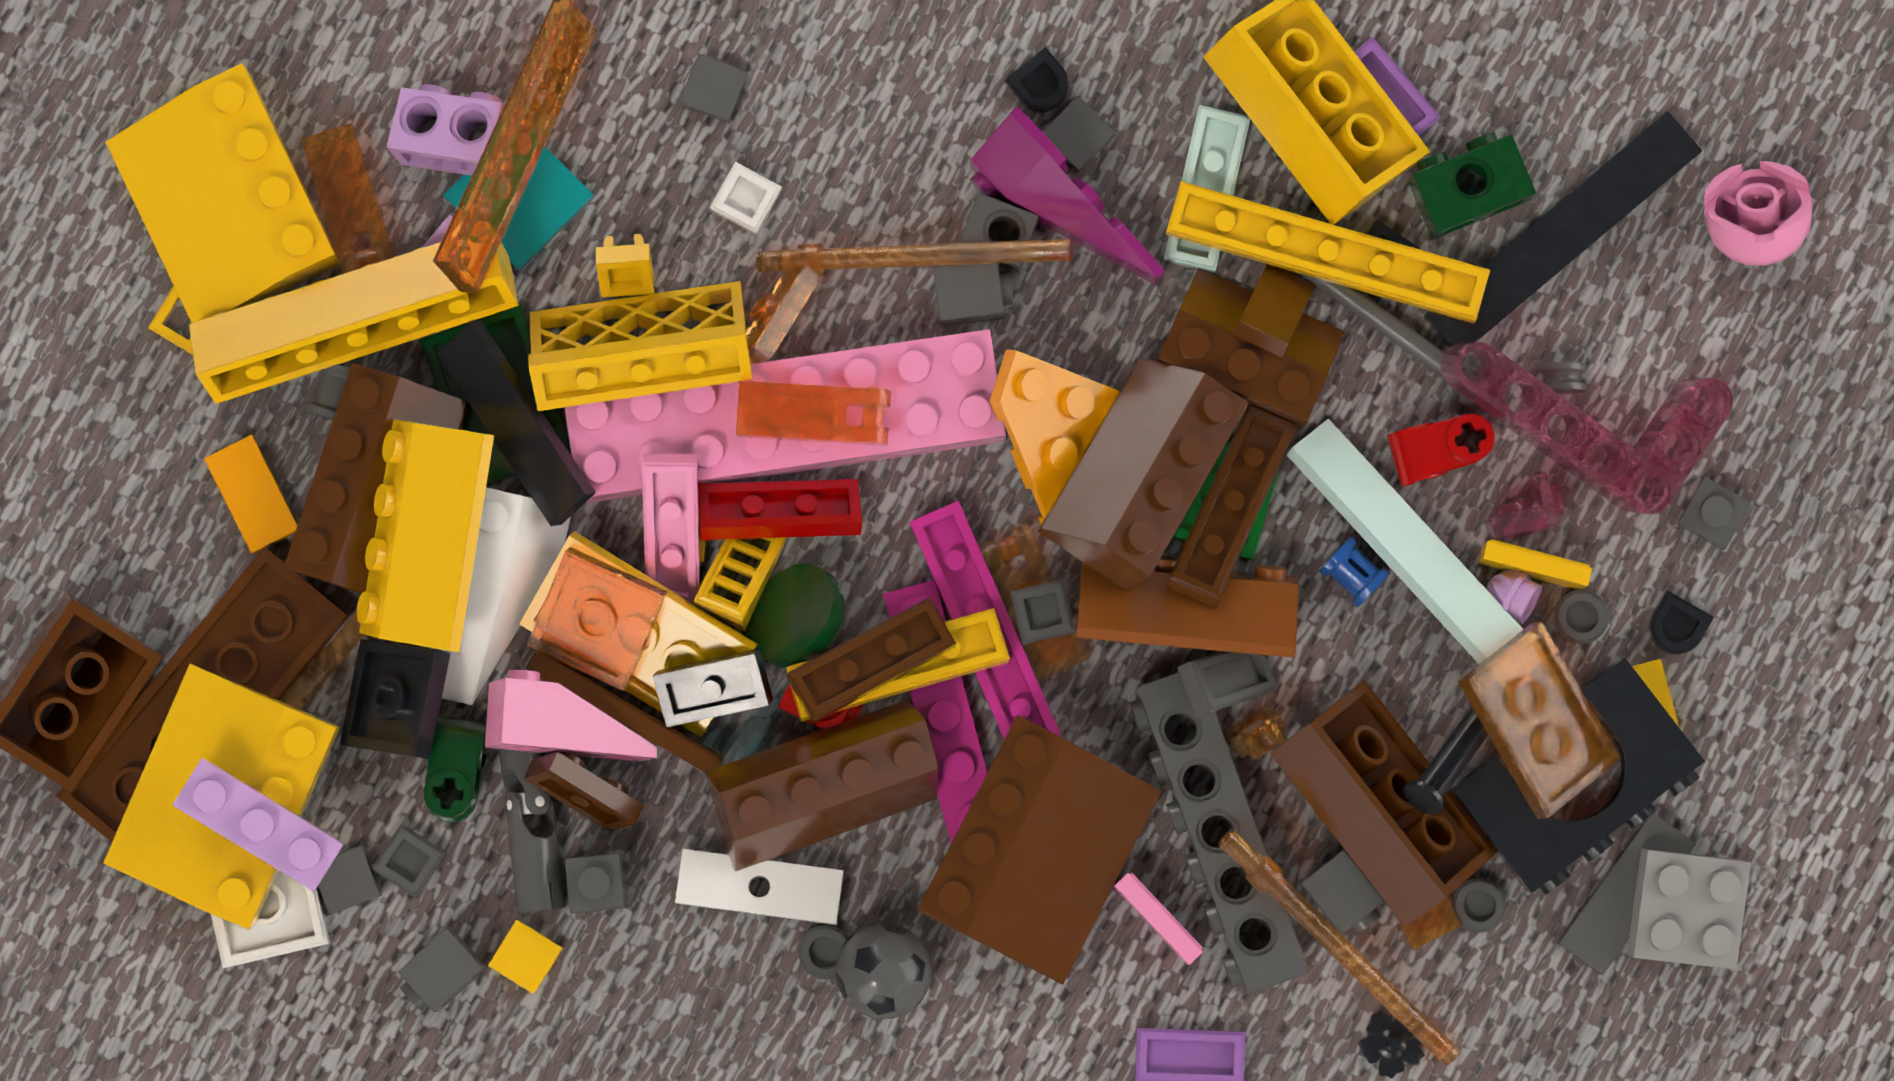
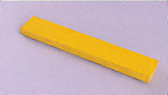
(1327, 252)

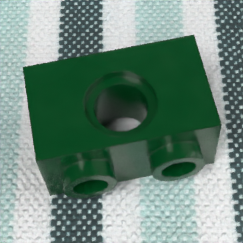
(1447, 207)

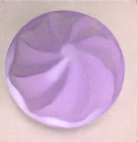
(1515, 593)

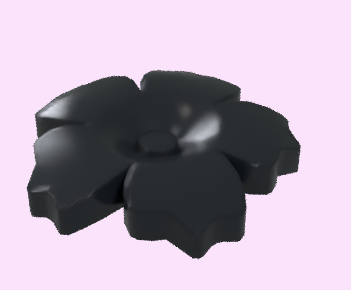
(1390, 1045)

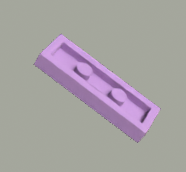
(258, 824)

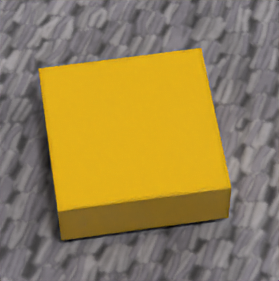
(525, 956)

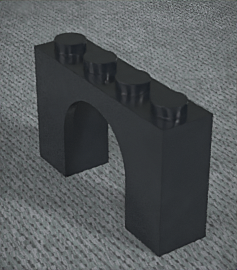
(1652, 760)

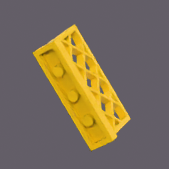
(632, 366)

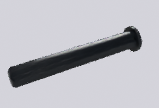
(1428, 791)

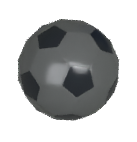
(883, 971)

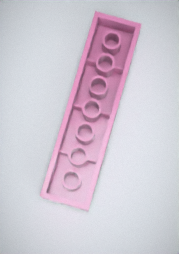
(936, 405)

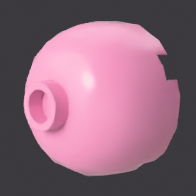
(1758, 213)

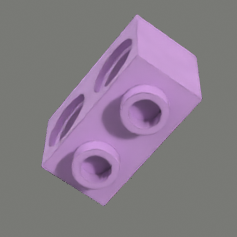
(447, 143)

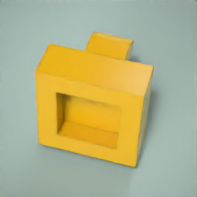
(624, 268)

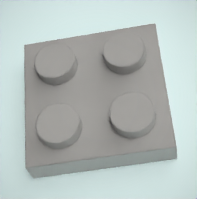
(1688, 908)

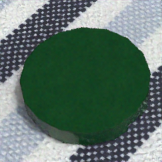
(796, 614)

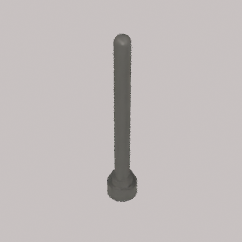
(1393, 330)

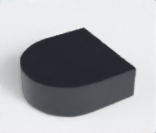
(1040, 83)
(1677, 624)

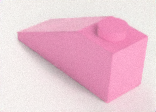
(552, 719)

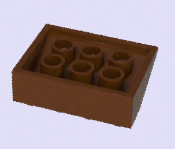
(1039, 850)

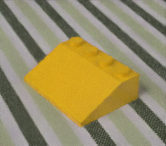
(222, 197)
(253, 740)

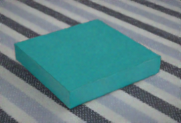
(545, 208)

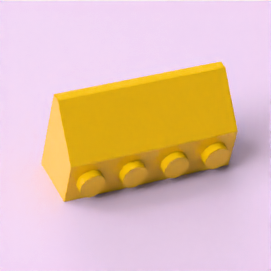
(1316, 105)
(425, 535)

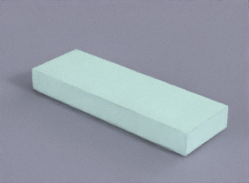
(1211, 164)

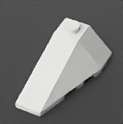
(509, 566)

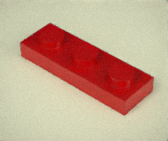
(779, 509)

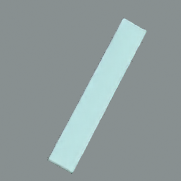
(1404, 541)

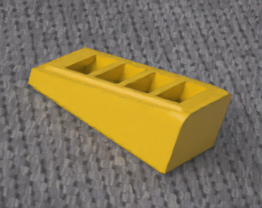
(724, 609)

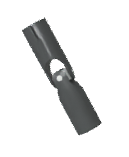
(537, 857)

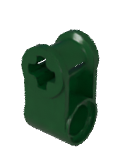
(458, 760)

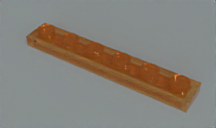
(514, 146)

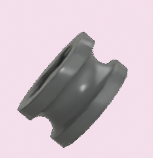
(1564, 376)

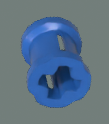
(1354, 572)

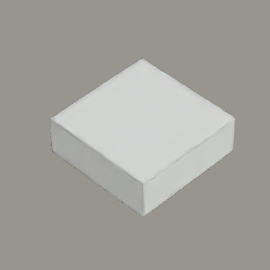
(745, 198)

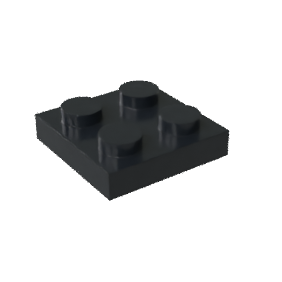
(395, 698)

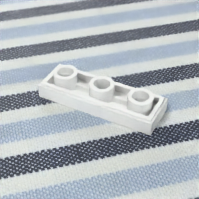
(794, 891)

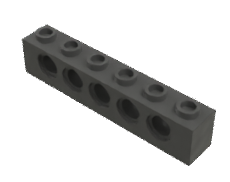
(1281, 955)

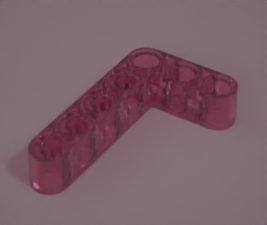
(1585, 434)

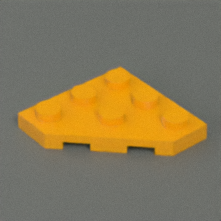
(1048, 420)

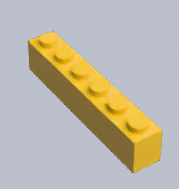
(340, 321)

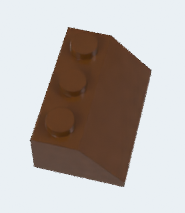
(1205, 343)
(71, 690)

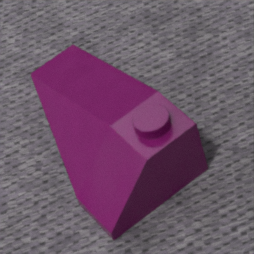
(1029, 173)

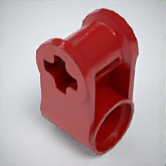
(1431, 448)

